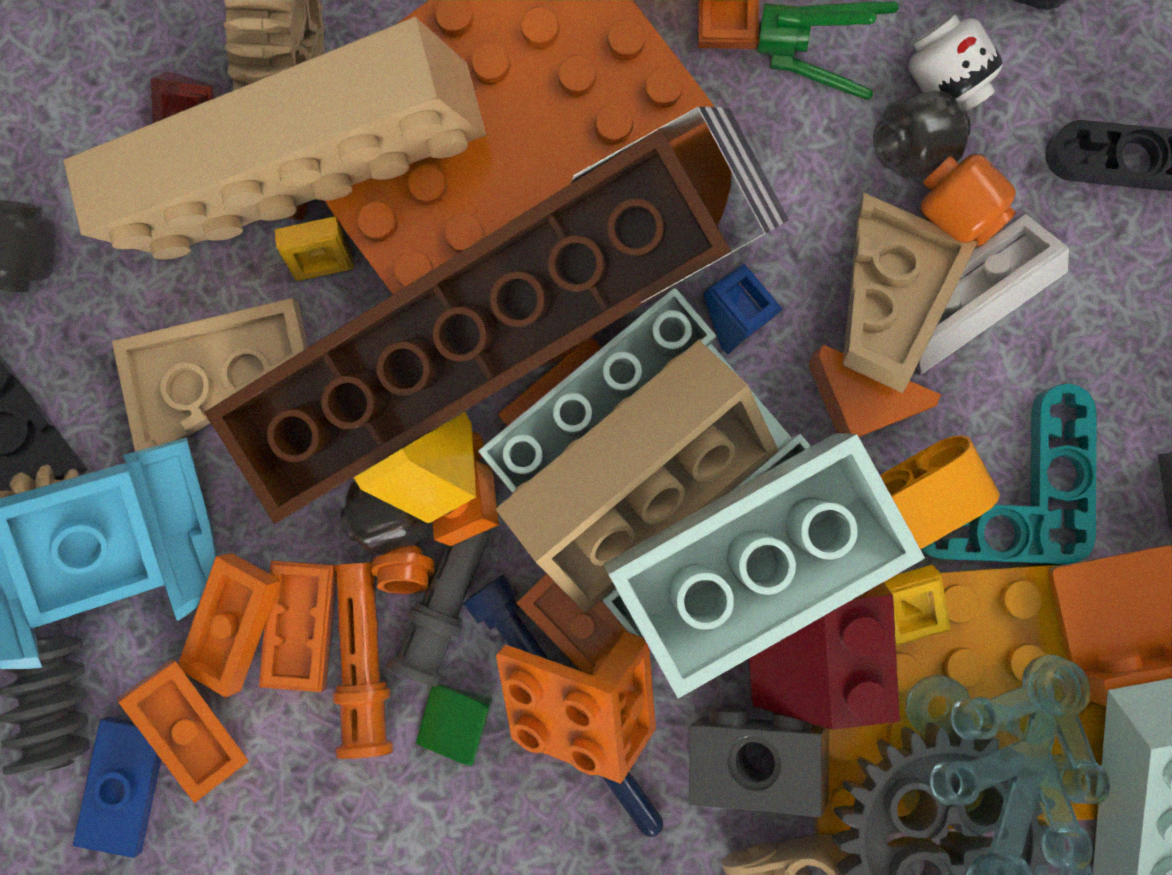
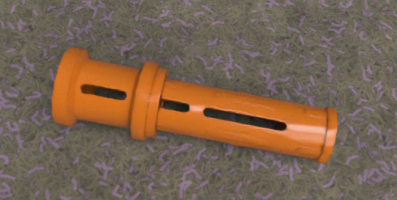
(361, 692)

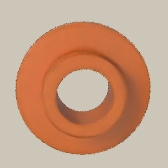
(403, 570)

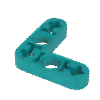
(1034, 522)

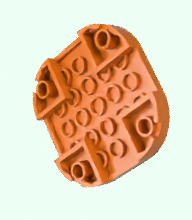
(554, 96)

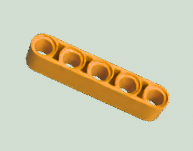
(941, 488)

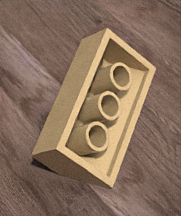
(640, 471)

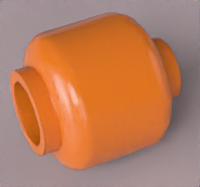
(968, 199)

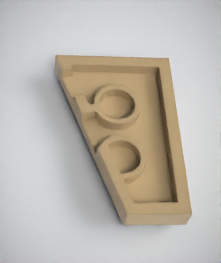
(897, 290)
(191, 367)

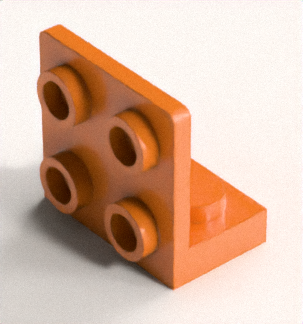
(1117, 617)
(580, 717)

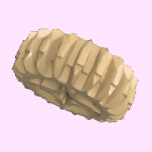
(271, 36)

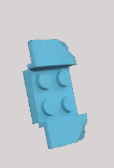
(102, 542)

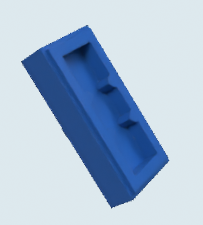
(118, 790)

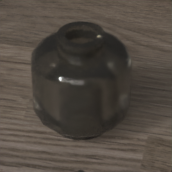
(921, 133)
(25, 245)
(378, 524)

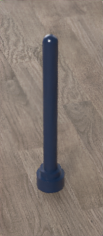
(498, 609)

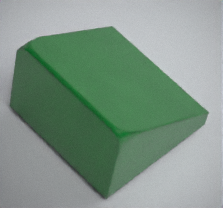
(454, 723)

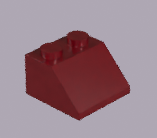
(835, 668)

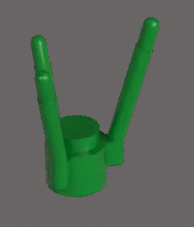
(788, 30)

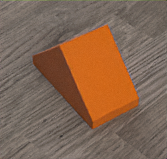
(860, 403)

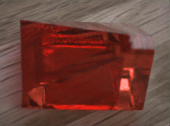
(175, 93)

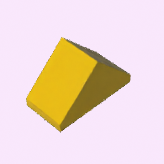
(428, 474)

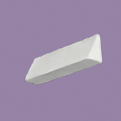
(997, 285)

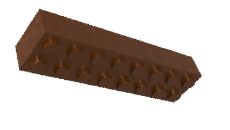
(470, 327)

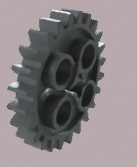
(910, 768)

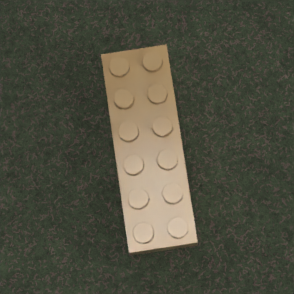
(278, 144)

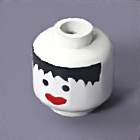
(956, 60)

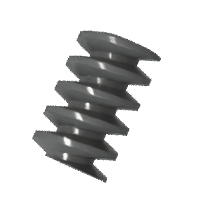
(44, 710)

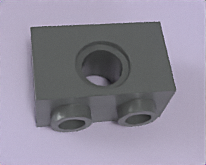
(726, 780)

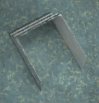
(738, 157)

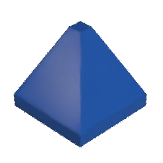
(734, 312)

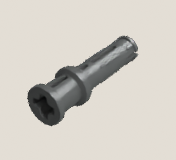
(436, 617)

